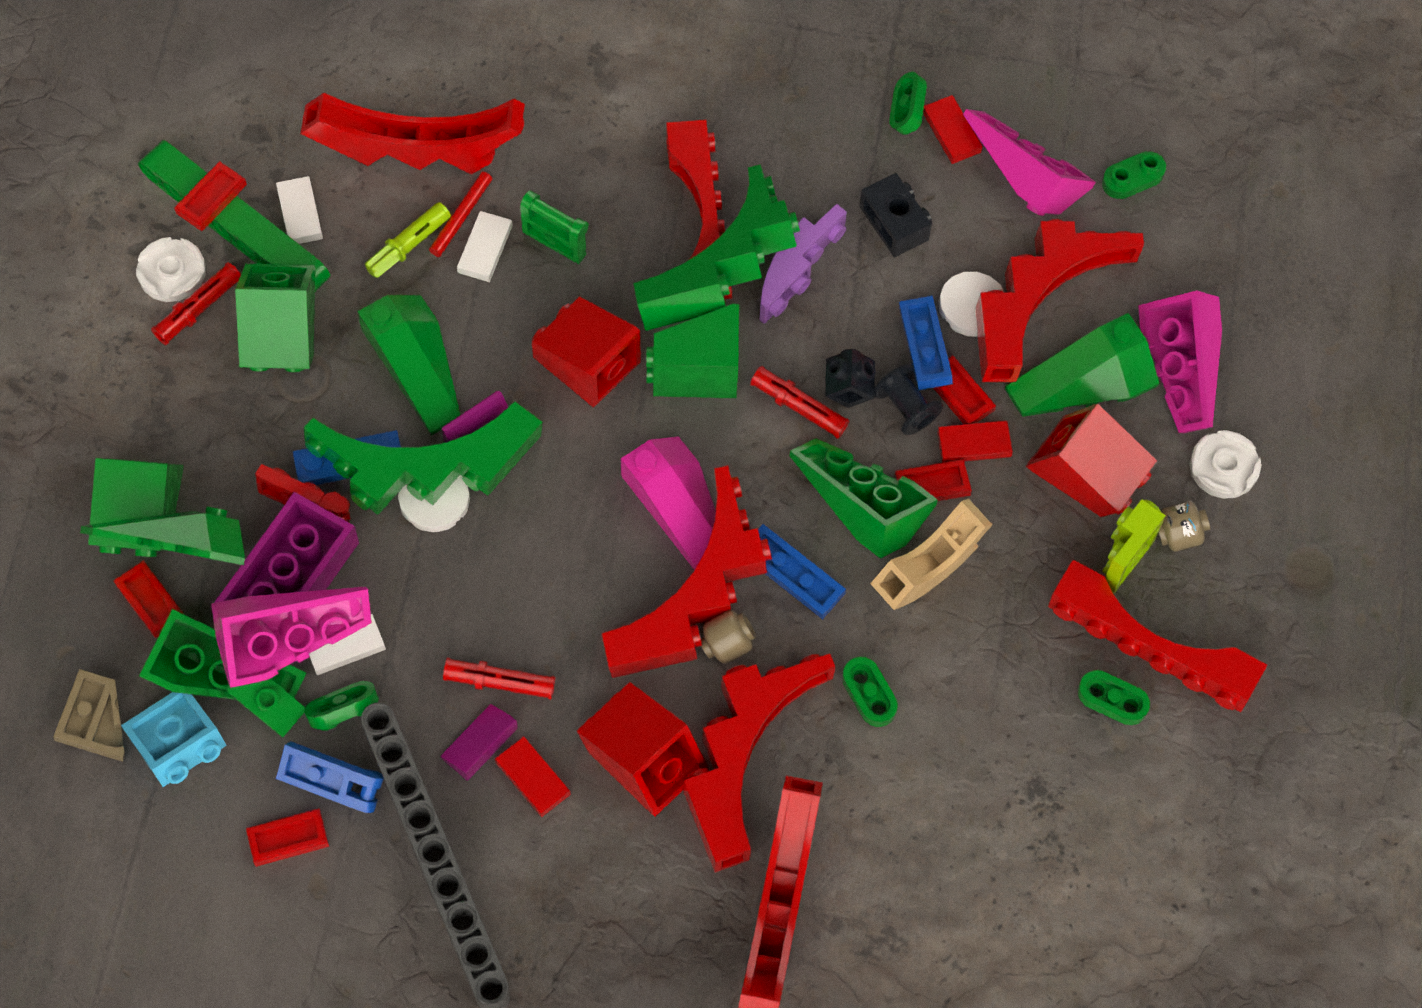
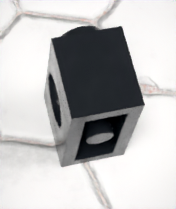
(896, 231)

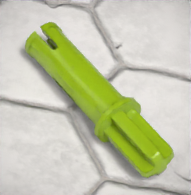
(403, 243)

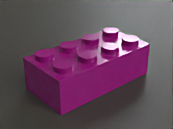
(295, 554)

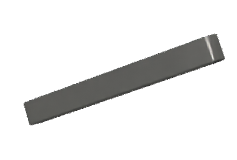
(432, 838)

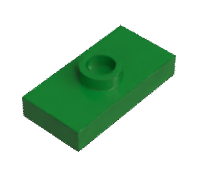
(269, 704)

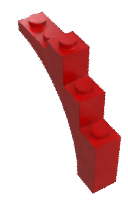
(417, 141)
(1030, 279)
(666, 633)
(754, 704)
(781, 894)

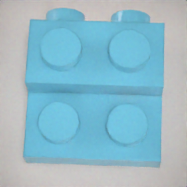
(174, 737)

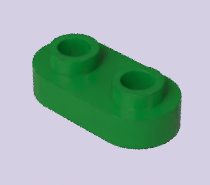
(908, 103)
(1136, 174)
(871, 693)
(1114, 695)
(340, 705)

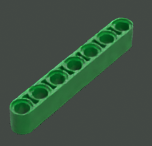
(237, 221)

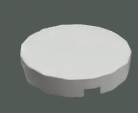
(170, 269)
(960, 298)
(1225, 464)
(442, 514)

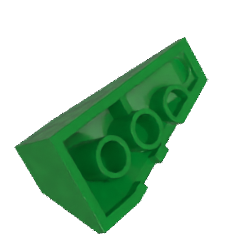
(414, 353)
(1097, 368)
(871, 505)
(189, 532)
(190, 661)

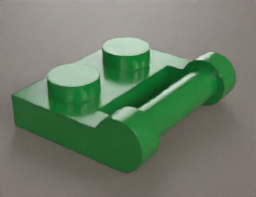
(553, 227)

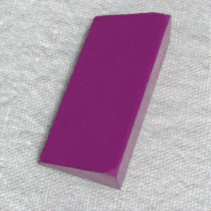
(475, 417)
(479, 741)

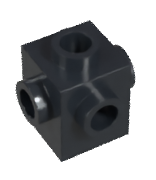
(850, 378)

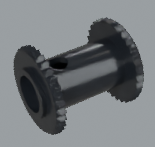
(908, 399)

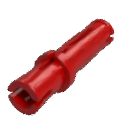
(185, 313)
(787, 394)
(498, 678)

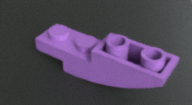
(791, 268)

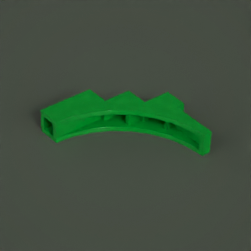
(732, 259)
(430, 470)

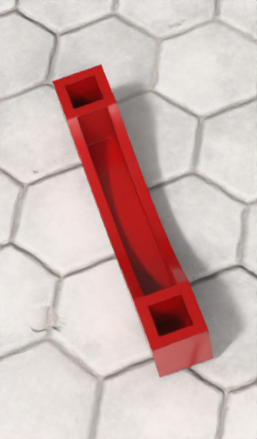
(690, 160)
(1221, 673)

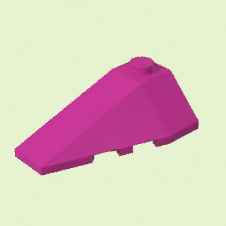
(1036, 178)
(1185, 347)
(674, 492)
(277, 629)

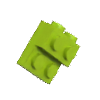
(1132, 539)

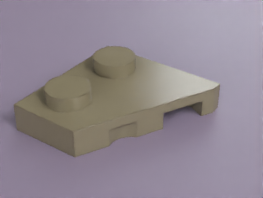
(92, 717)

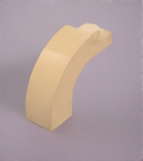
(930, 563)

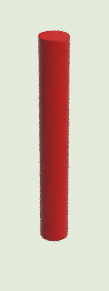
(460, 214)

